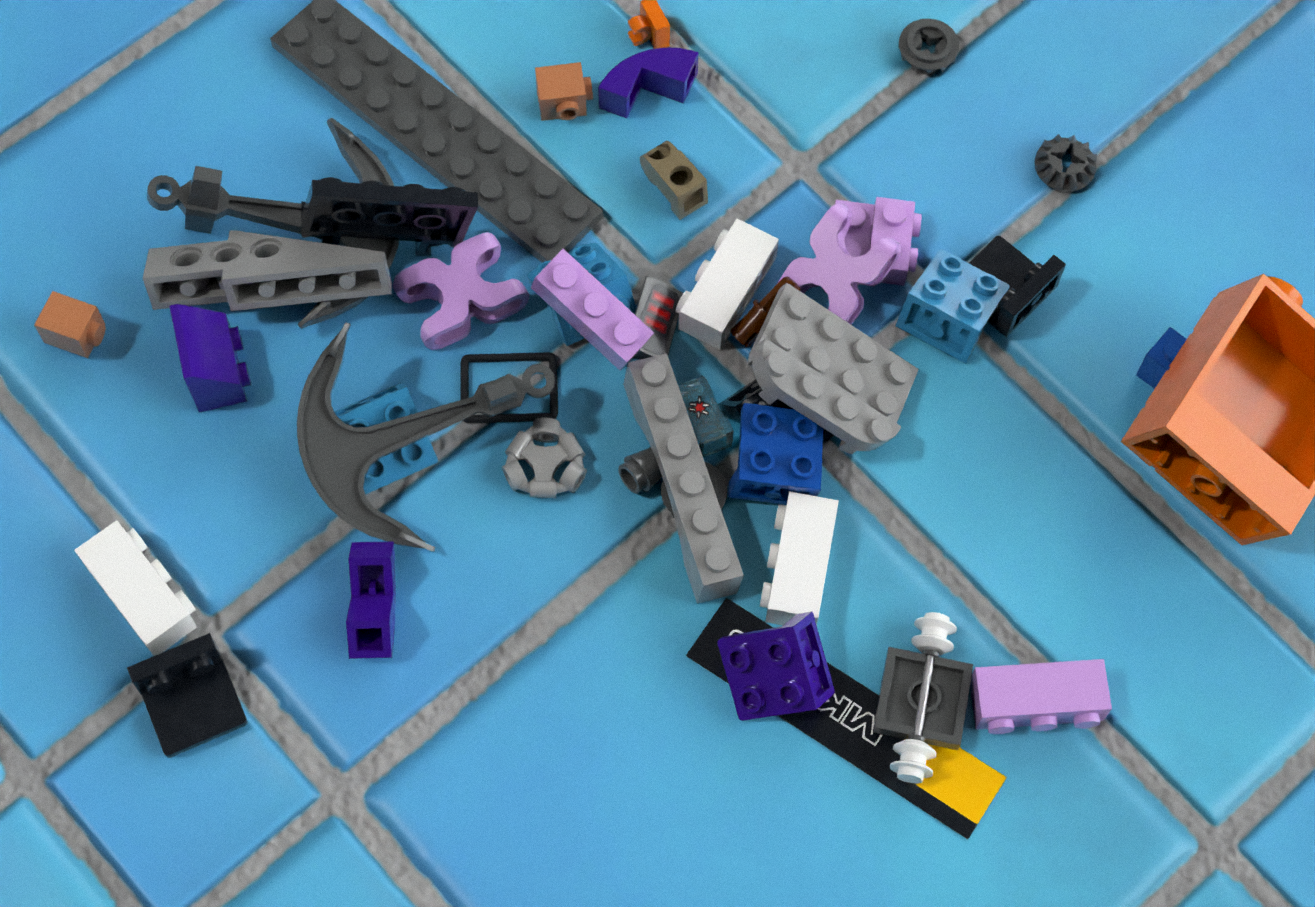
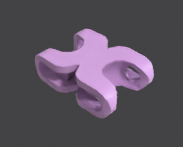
(836, 268)
(460, 291)

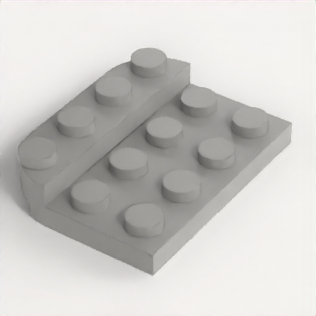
(830, 372)

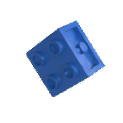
(776, 455)

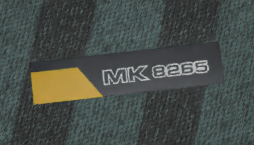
(845, 723)

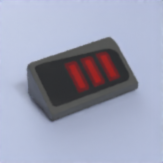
(658, 312)

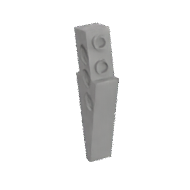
(262, 272)

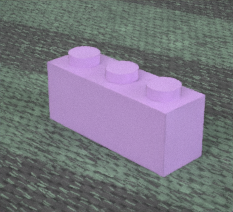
(591, 309)
(1040, 695)

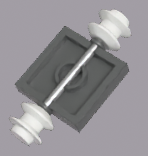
(923, 698)

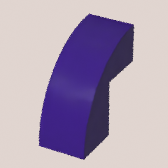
(658, 70)
(372, 601)

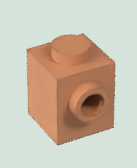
(562, 91)
(70, 324)

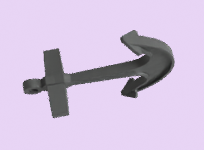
(206, 201)
(341, 455)

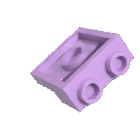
(885, 220)

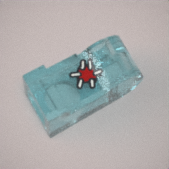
(706, 416)

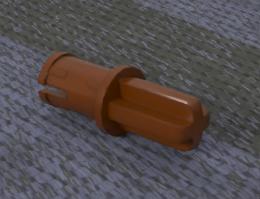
(749, 326)

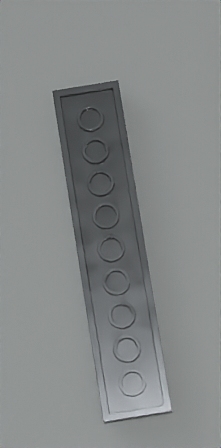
(437, 128)

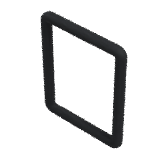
(529, 417)

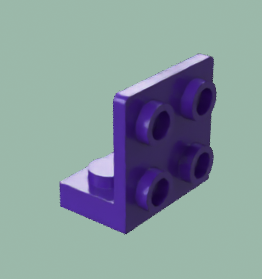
(777, 669)

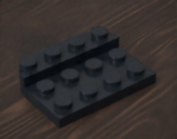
(387, 213)

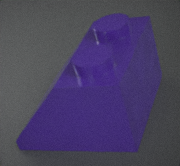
(210, 357)

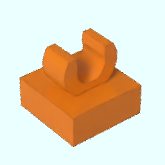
(650, 26)

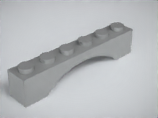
(697, 513)

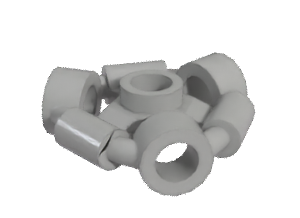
(545, 460)

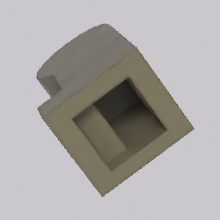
(675, 178)

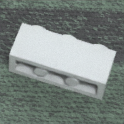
(726, 283)
(799, 558)
(138, 587)

